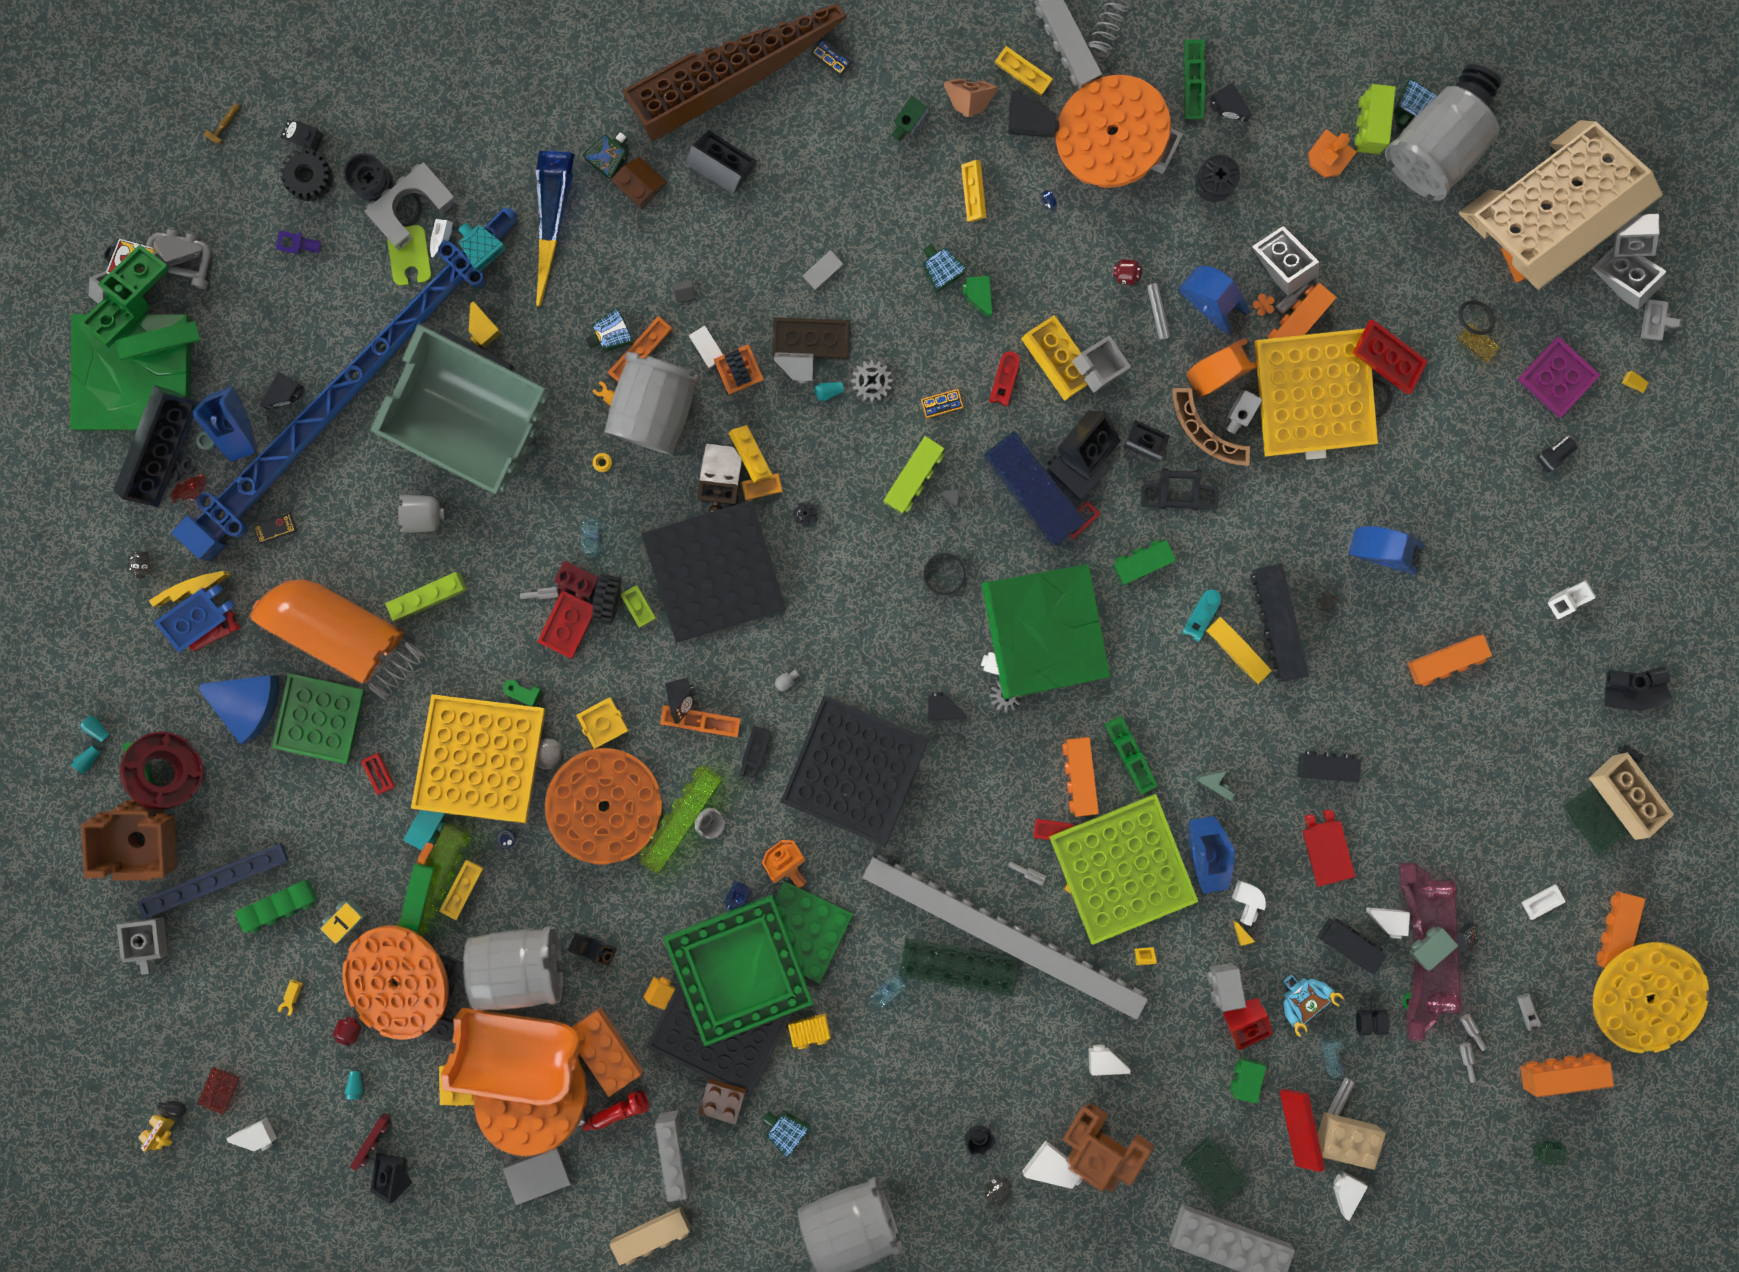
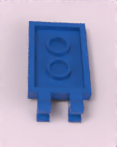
(193, 618)

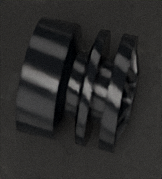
(1480, 82)
(362, 169)
(1209, 185)

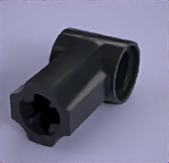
(1553, 456)

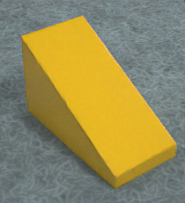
(1635, 381)
(1242, 935)

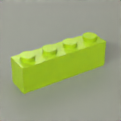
(913, 475)
(426, 596)

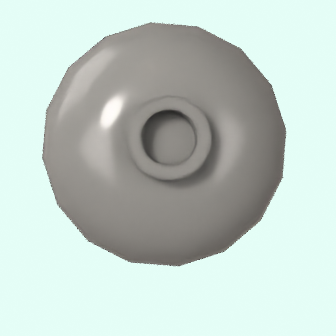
(419, 513)

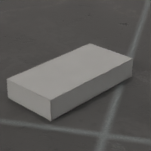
(822, 270)

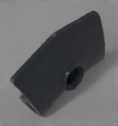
(1651, 693)

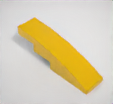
(188, 587)
(1238, 650)

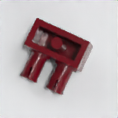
(577, 580)

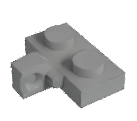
(1657, 320)

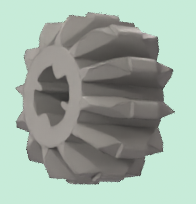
(1002, 701)

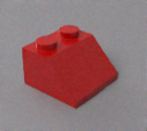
(1248, 1024)

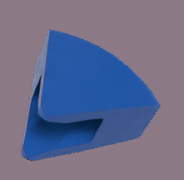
(1213, 295)
(231, 427)
(1385, 547)
(243, 704)
(1211, 854)

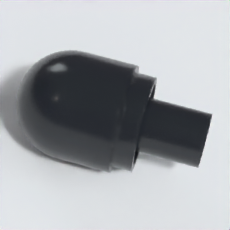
(172, 1108)

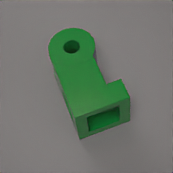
(515, 690)

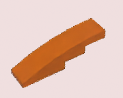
(703, 722)

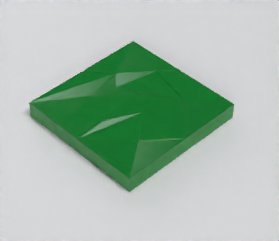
(113, 391)
(1045, 630)
(738, 970)

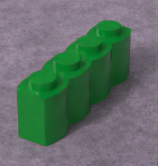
(275, 906)

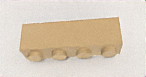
(650, 1236)

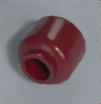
(1127, 272)
(347, 1031)

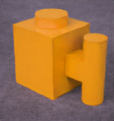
(659, 992)

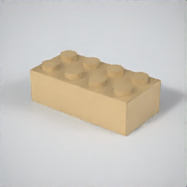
(1631, 796)

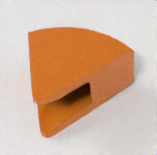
(1220, 368)

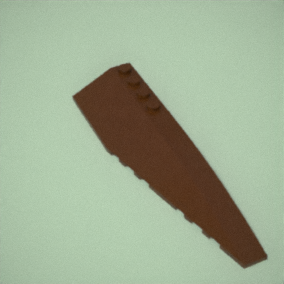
(718, 74)

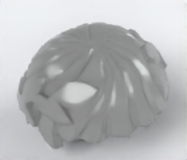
(549, 754)
(703, 821)

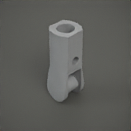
(1528, 1009)

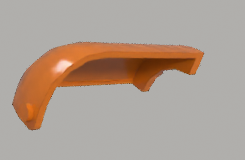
(327, 627)
(511, 1057)

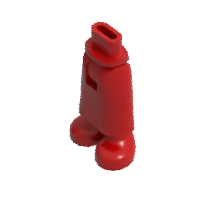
(635, 1105)

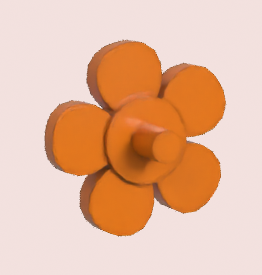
(1264, 304)

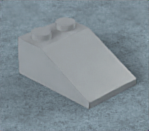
(1286, 260)
(1630, 277)

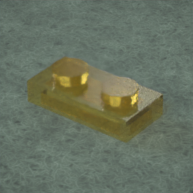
(1478, 344)

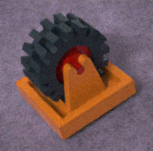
(738, 369)

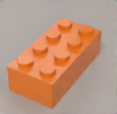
(606, 1052)
(1566, 1075)

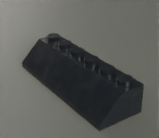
(155, 447)
(1279, 623)

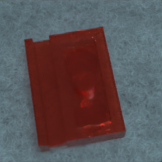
(189, 489)
(218, 1090)

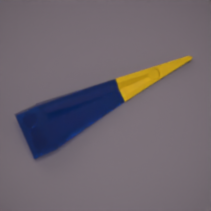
(553, 188)

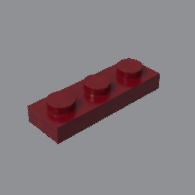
(371, 1142)

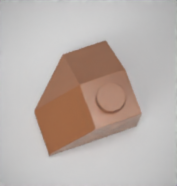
(970, 97)

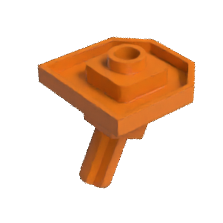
(1330, 154)
(784, 861)

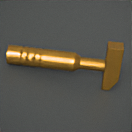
(223, 124)

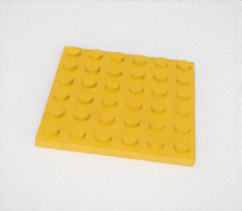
(1314, 393)
(478, 758)

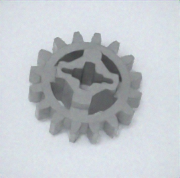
(880, 371)

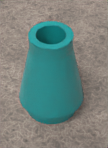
(828, 390)
(94, 728)
(85, 760)
(354, 1086)

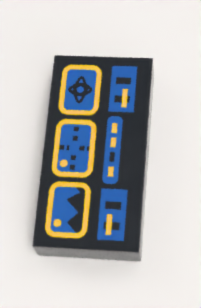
(831, 57)

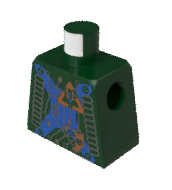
(607, 154)

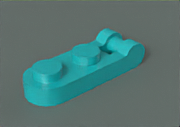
(1202, 614)

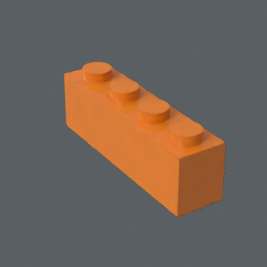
(1305, 312)
(1449, 659)
(1081, 776)
(1621, 926)

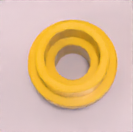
(596, 460)

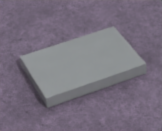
(536, 1176)

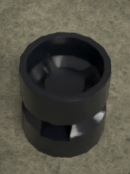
(1372, 1022)

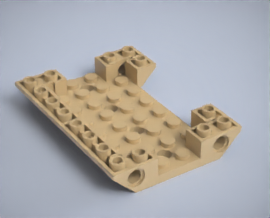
(1578, 216)

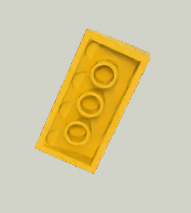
(1054, 353)

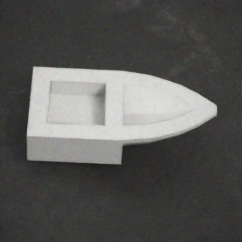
(441, 232)

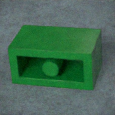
(1247, 1080)

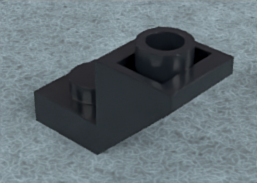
(592, 948)

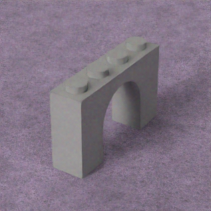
(419, 181)
(675, 1176)

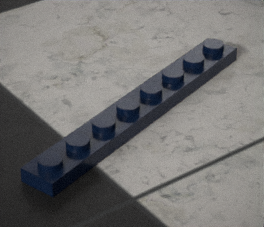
(212, 881)

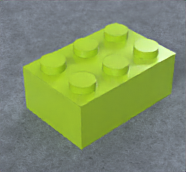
(1375, 119)

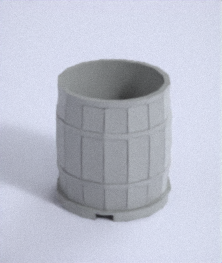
(1443, 142)
(651, 403)
(513, 969)
(849, 1229)

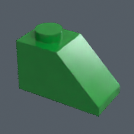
(978, 293)

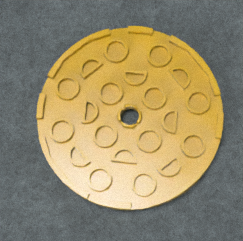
(1646, 970)

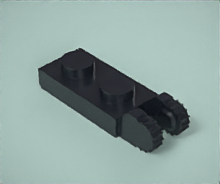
(755, 751)

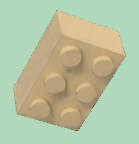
(1350, 1140)

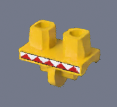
(159, 1135)

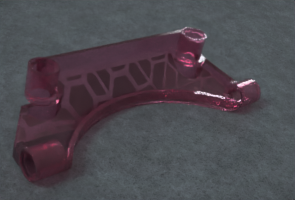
(1438, 990)

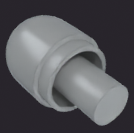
(786, 680)

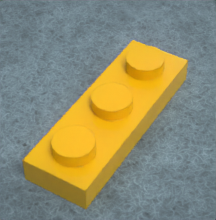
(1023, 71)
(973, 191)
(750, 454)
(461, 889)

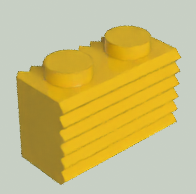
(809, 1031)

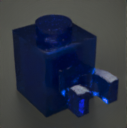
(737, 895)

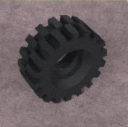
(316, 185)
(606, 599)

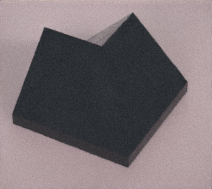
(389, 1177)

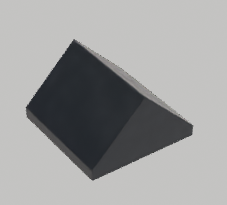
(1146, 441)

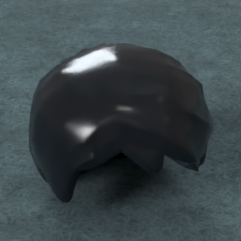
(979, 1140)

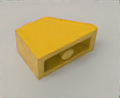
(481, 327)

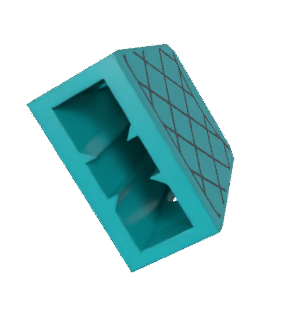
(480, 246)

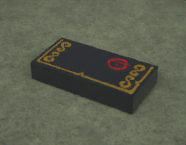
(275, 528)

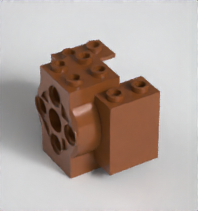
(113, 847)
(1101, 1158)

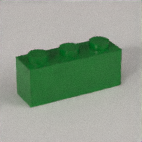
(1143, 561)

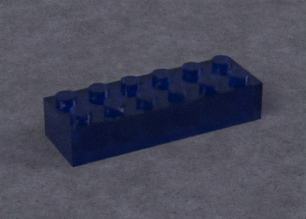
(1033, 489)

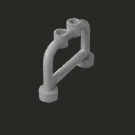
(198, 277)

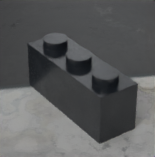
(1329, 766)

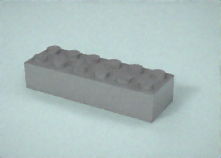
(1229, 1243)

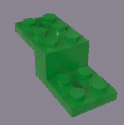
(124, 295)

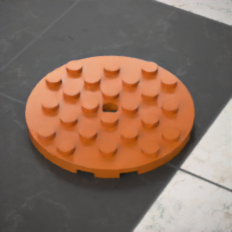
(1117, 158)
(575, 798)
(410, 960)
(528, 1127)

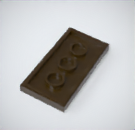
(811, 336)

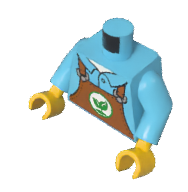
(1305, 1000)

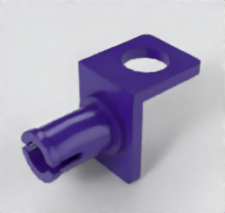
(298, 243)

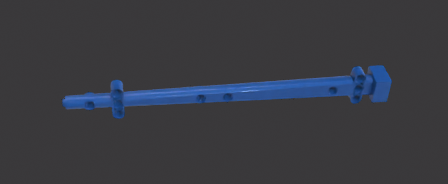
(205, 533)

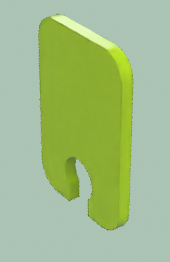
(411, 255)

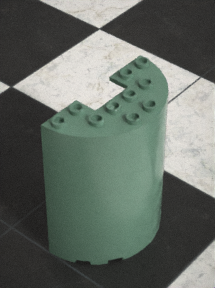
(462, 411)

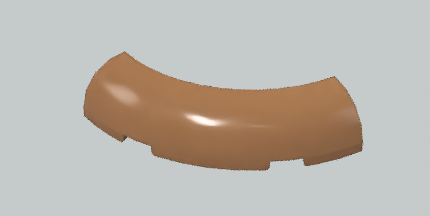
(1202, 435)

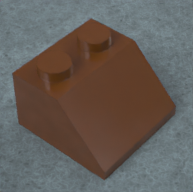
(639, 182)

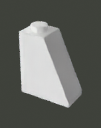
(1051, 1167)

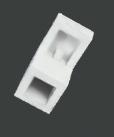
(1570, 598)
(1252, 898)

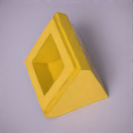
(1145, 956)

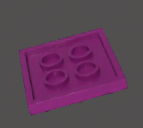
(1558, 377)

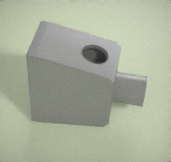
(1248, 403)

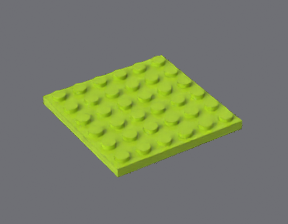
(1123, 869)

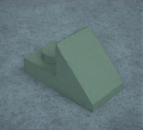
(1212, 782)

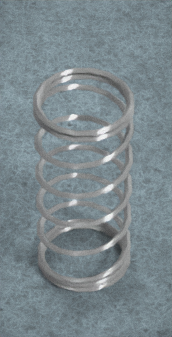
(1118, 6)
(375, 688)

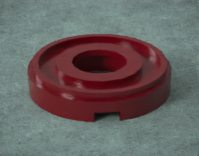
(165, 746)

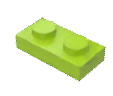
(638, 606)

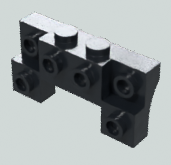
(455, 975)

